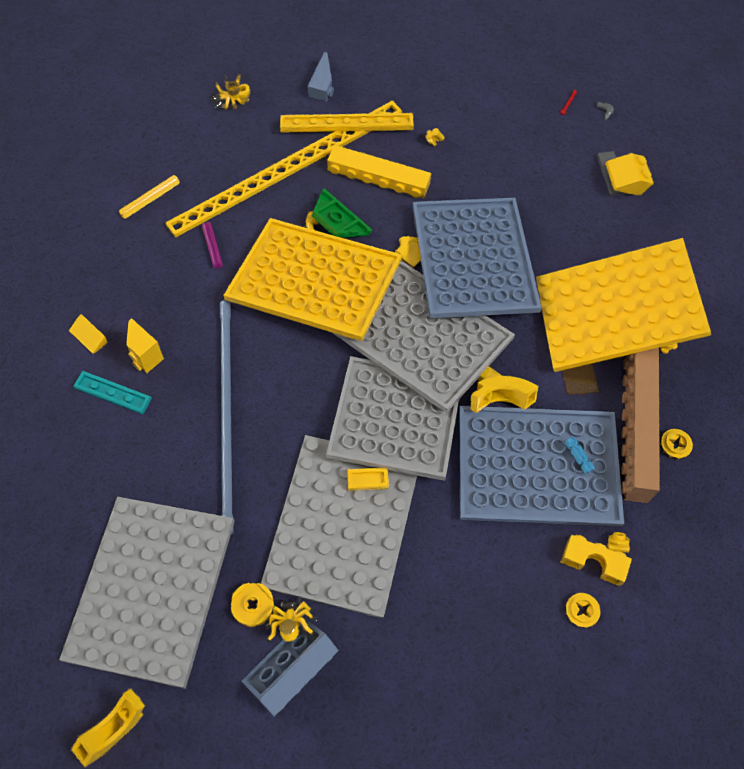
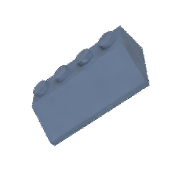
(289, 668)

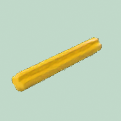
(149, 196)

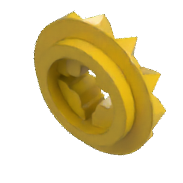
(684, 441)
(582, 600)

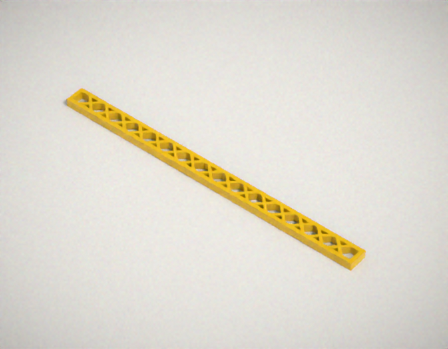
(270, 171)

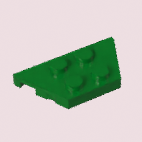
(338, 218)

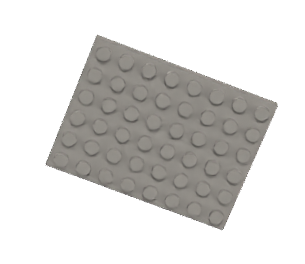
(429, 354)
(337, 541)
(149, 592)

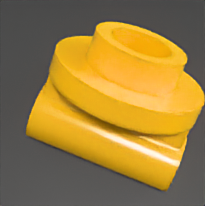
(434, 136)
(618, 542)

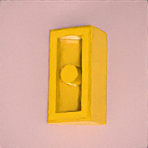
(88, 334)

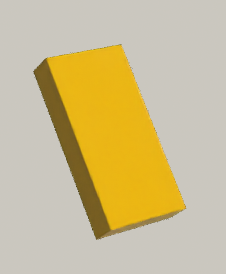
(367, 479)

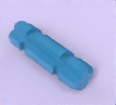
(580, 455)

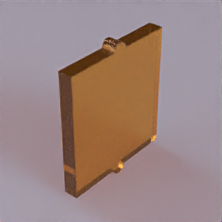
(580, 380)

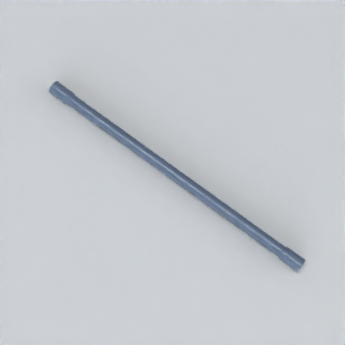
(225, 315)

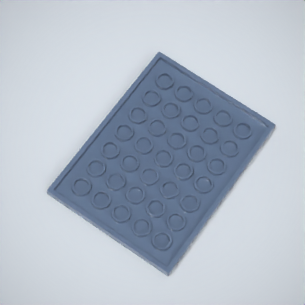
(474, 258)
(523, 472)

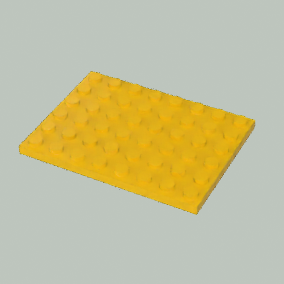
(314, 278)
(621, 305)

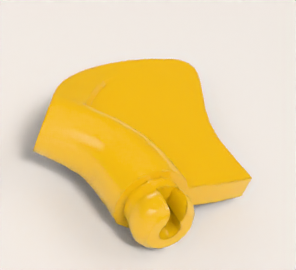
(409, 250)

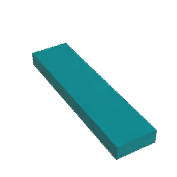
(112, 392)

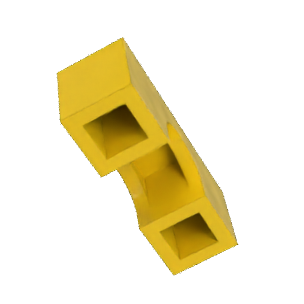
(613, 563)

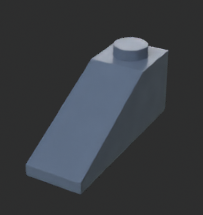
(321, 81)

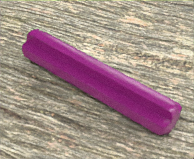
(212, 245)

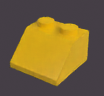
(629, 174)
(142, 347)

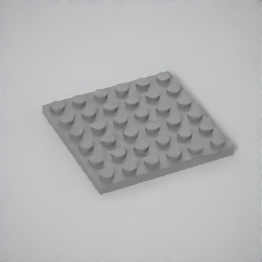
(389, 424)

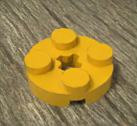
(252, 592)

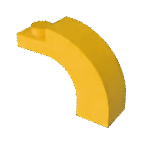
(503, 389)
(110, 730)

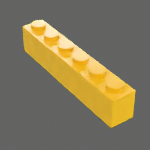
(379, 171)

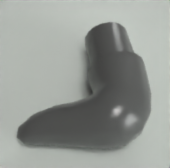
(606, 107)

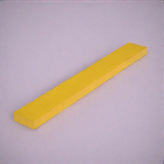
(346, 122)

